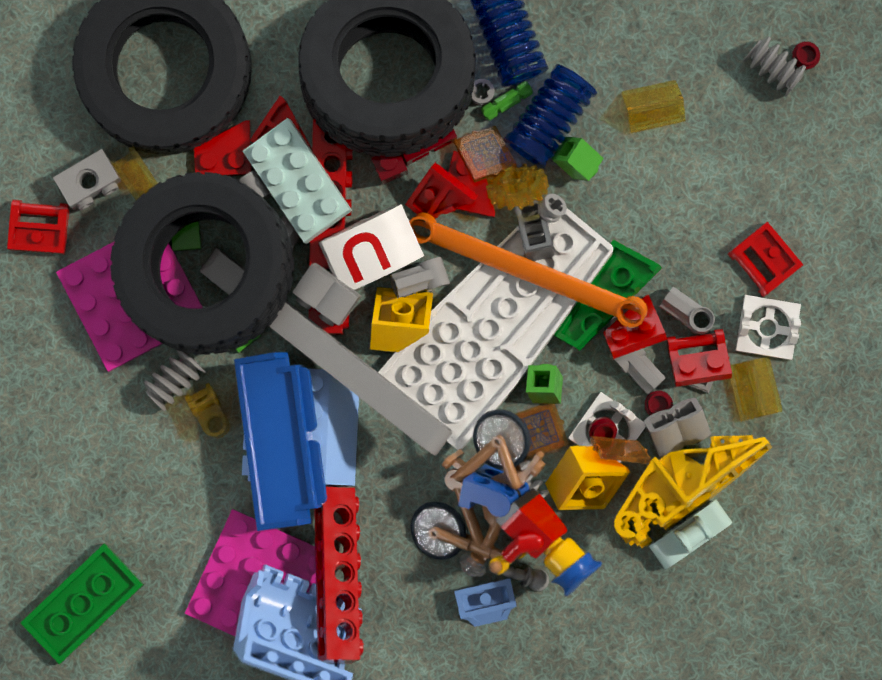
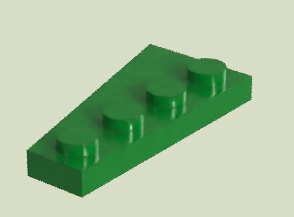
(622, 274)

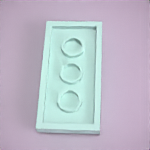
(297, 180)

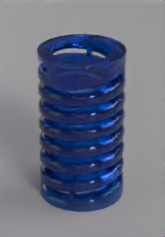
(517, 34)
(574, 94)

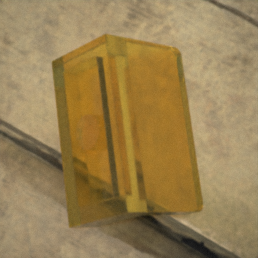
(654, 106)
(135, 173)
(755, 389)

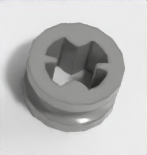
(490, 93)
(556, 203)

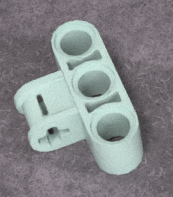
(690, 534)

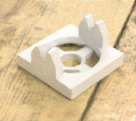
(789, 309)
(602, 403)

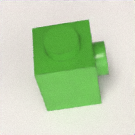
(577, 158)
(544, 384)

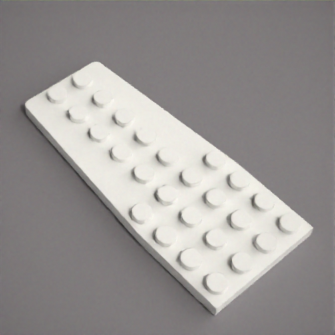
(492, 330)

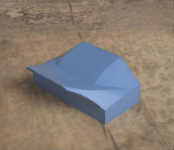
(486, 602)

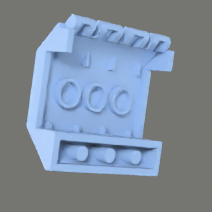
(335, 430)
(280, 628)

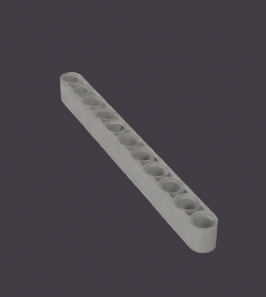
(340, 362)

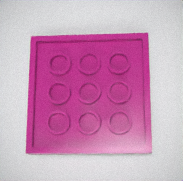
(107, 324)
(233, 562)

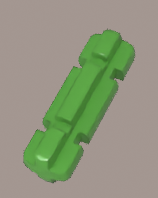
(507, 100)

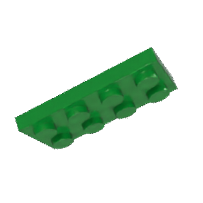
(82, 603)

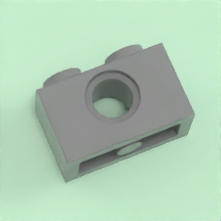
(71, 180)

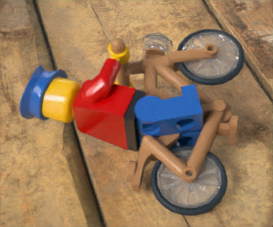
(506, 503)

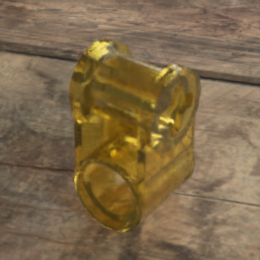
(207, 409)

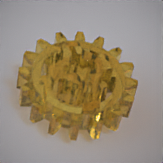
(517, 187)

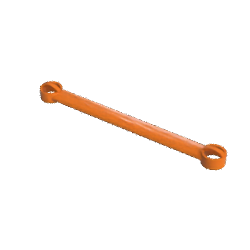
(529, 270)

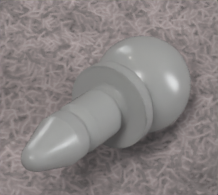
(536, 579)

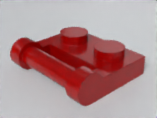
(38, 236)
(772, 252)
(699, 366)

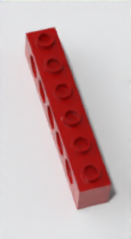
(331, 647)

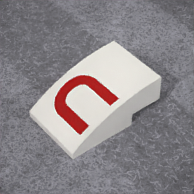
(372, 248)

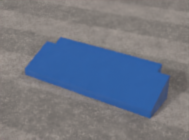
(279, 440)

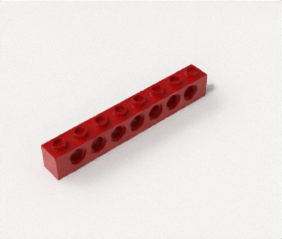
(342, 180)

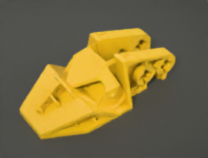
(684, 485)

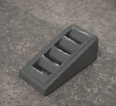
(537, 247)

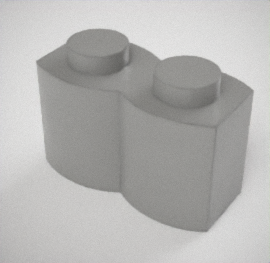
(326, 294)
(677, 427)

